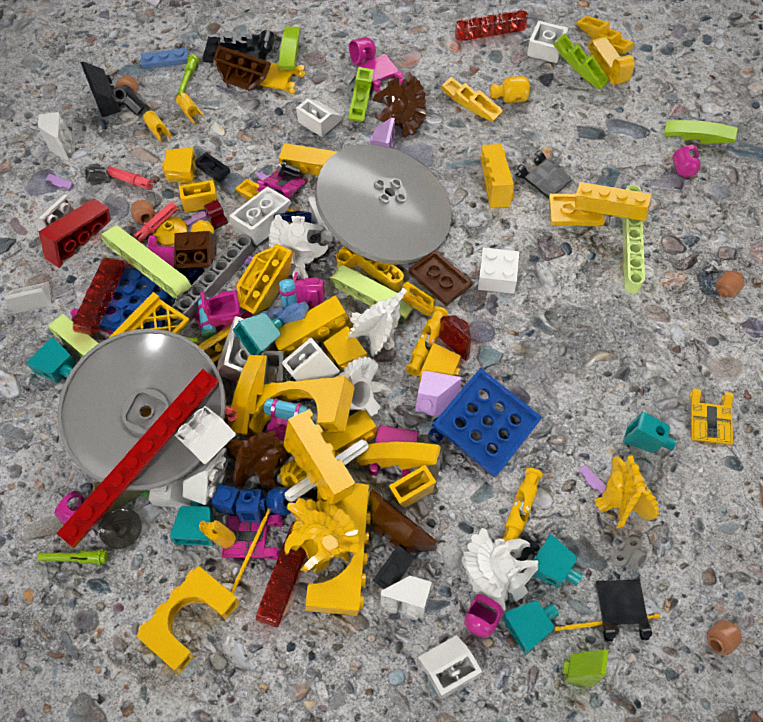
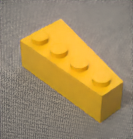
(496, 176)
(317, 324)
(317, 458)

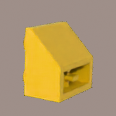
(197, 194)

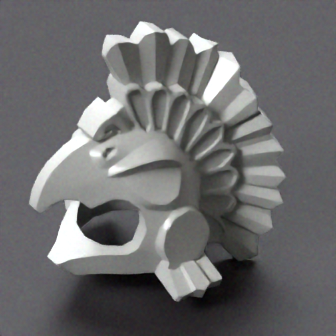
(296, 238)
(378, 323)
(360, 374)
(494, 567)

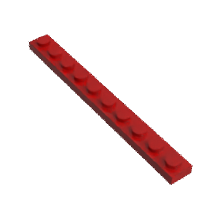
(137, 459)

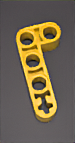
(615, 67)
(390, 277)

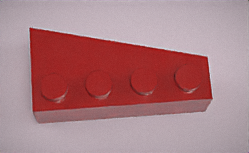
(73, 230)

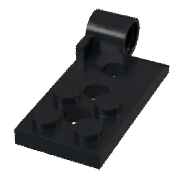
(260, 44)

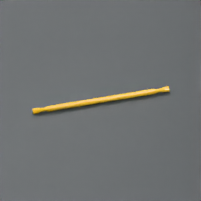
(250, 552)
(592, 624)

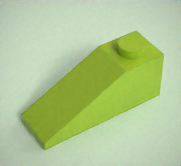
(585, 667)

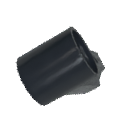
(130, 100)

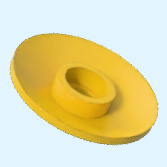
(166, 231)

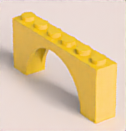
(331, 396)
(343, 592)

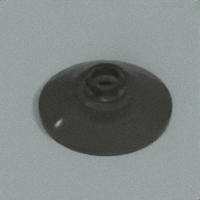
(114, 522)

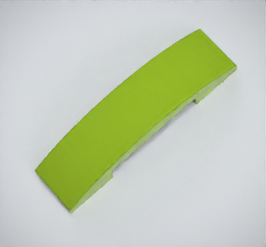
(360, 95)

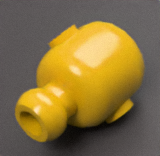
(513, 90)

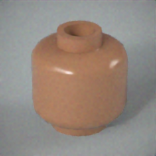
(129, 81)
(142, 211)
(730, 284)
(724, 637)

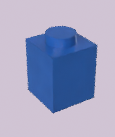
(225, 500)

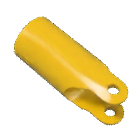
(188, 106)
(155, 125)
(218, 533)

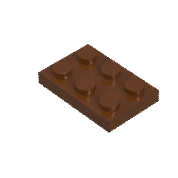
(440, 277)

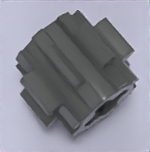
(95, 174)

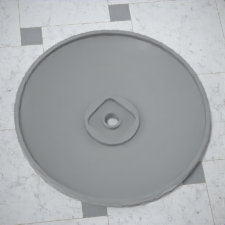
(371, 222)
(111, 388)

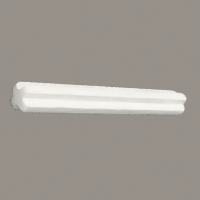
(346, 457)

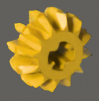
(291, 474)

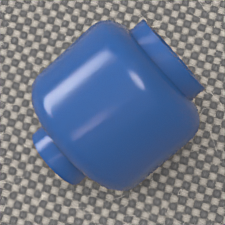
(277, 502)

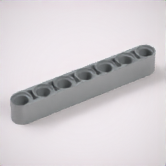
(214, 277)

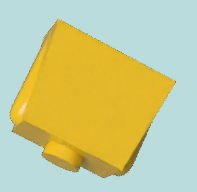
(179, 165)
(343, 349)
(441, 361)
(413, 487)

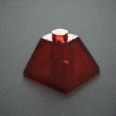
(456, 335)

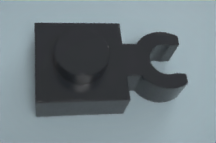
(230, 40)

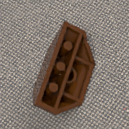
(240, 69)
(397, 527)

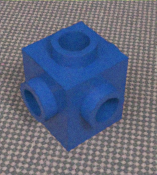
(251, 505)

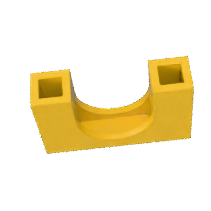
(158, 631)

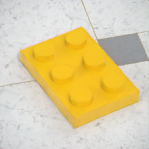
(564, 213)

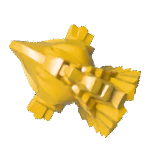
(627, 492)
(322, 533)

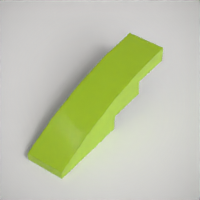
(289, 48)
(580, 62)
(701, 130)

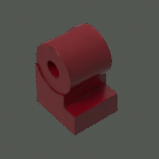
(215, 214)

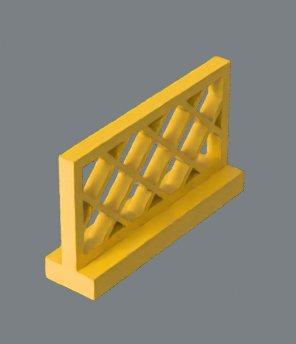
(146, 311)

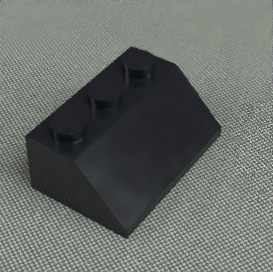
(101, 89)

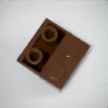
(194, 249)

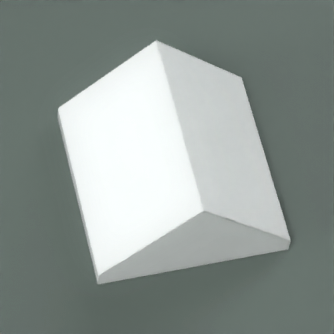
(29, 297)

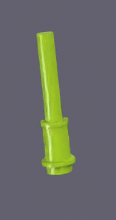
(193, 60)
(84, 557)

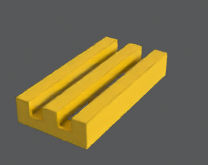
(417, 301)

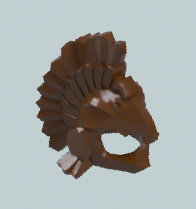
(404, 103)
(259, 457)

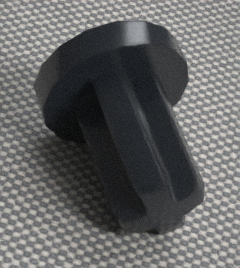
(287, 169)
(526, 552)

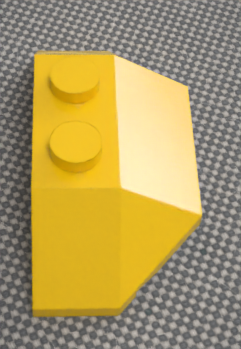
(262, 278)

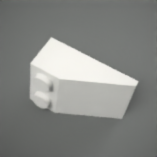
(258, 213)
(233, 355)

